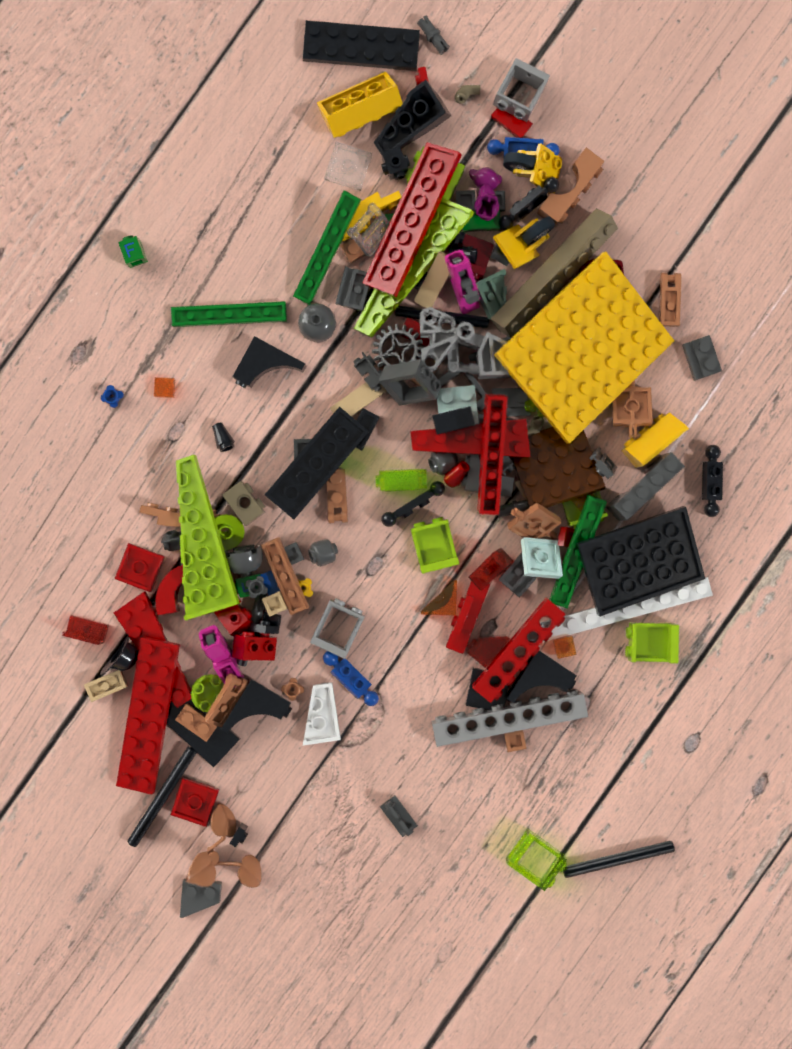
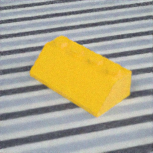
(360, 104)

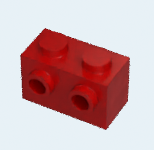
(235, 618)
(254, 647)

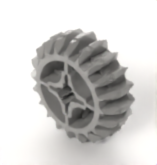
(407, 346)

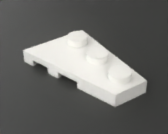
(322, 716)

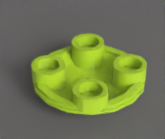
(206, 691)

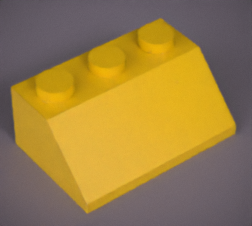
(653, 439)

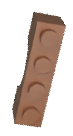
(585, 168)

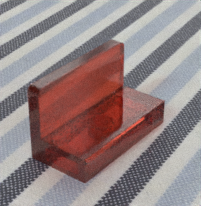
(86, 630)

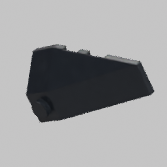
(417, 116)

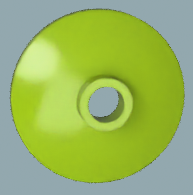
(235, 532)

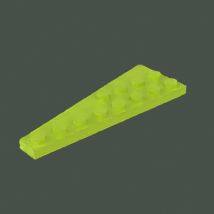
(443, 229)
(205, 565)

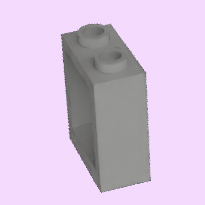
(528, 75)
(328, 645)

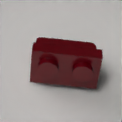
(484, 252)

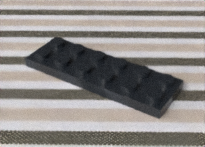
(361, 45)
(316, 463)

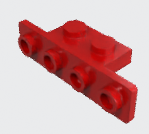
(466, 619)

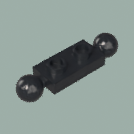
(529, 203)
(712, 480)
(436, 489)

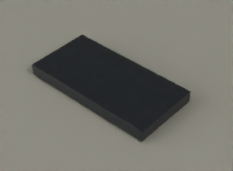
(217, 745)

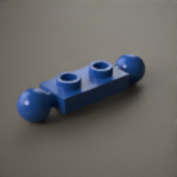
(514, 144)
(351, 678)

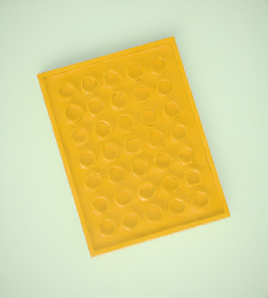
(584, 347)

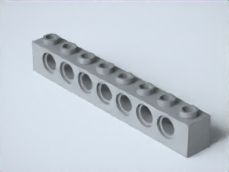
(500, 726)

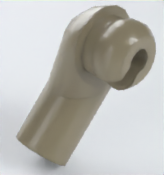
(465, 91)
(536, 425)

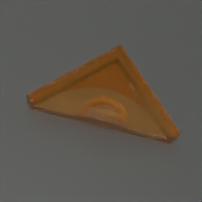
(444, 602)

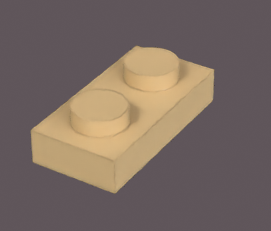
(105, 685)

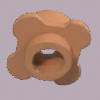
(292, 694)

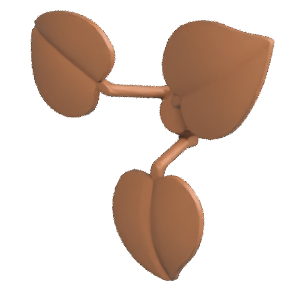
(202, 868)

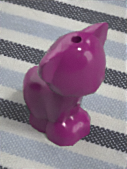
(487, 202)

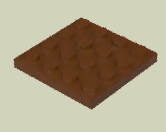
(557, 469)

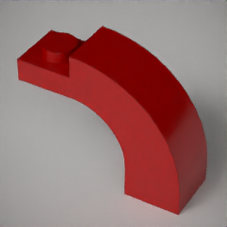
(168, 591)

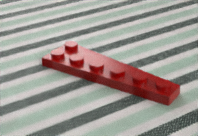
(470, 440)
(140, 620)

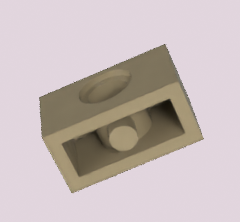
(234, 497)

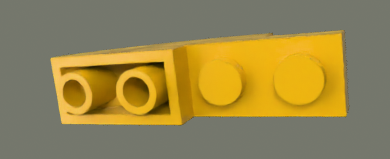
(389, 202)

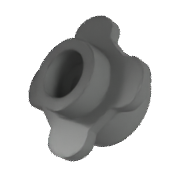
(251, 587)

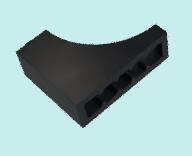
(261, 359)
(541, 672)
(257, 701)

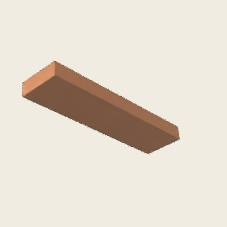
(285, 576)

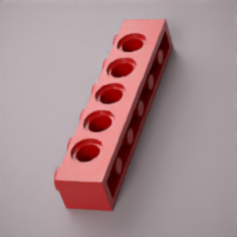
(492, 454)
(532, 624)

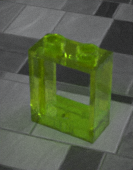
(402, 480)
(519, 850)

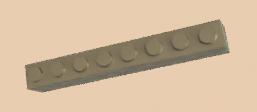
(554, 273)

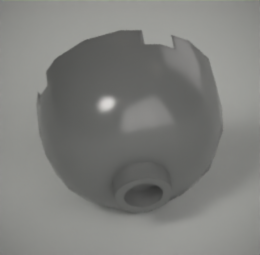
(317, 322)
(244, 559)

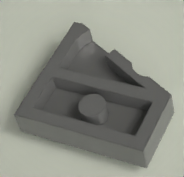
(198, 898)

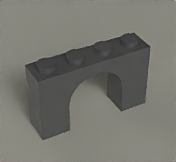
(659, 474)
(471, 480)

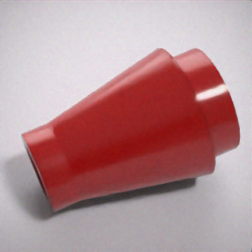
(456, 474)

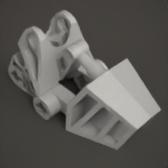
(445, 344)

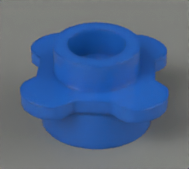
(110, 390)

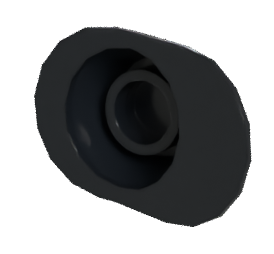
(123, 659)

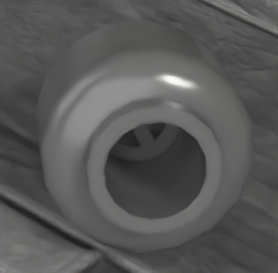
(442, 462)
(323, 552)

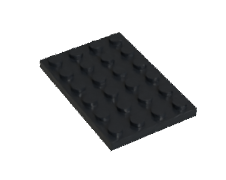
(641, 561)

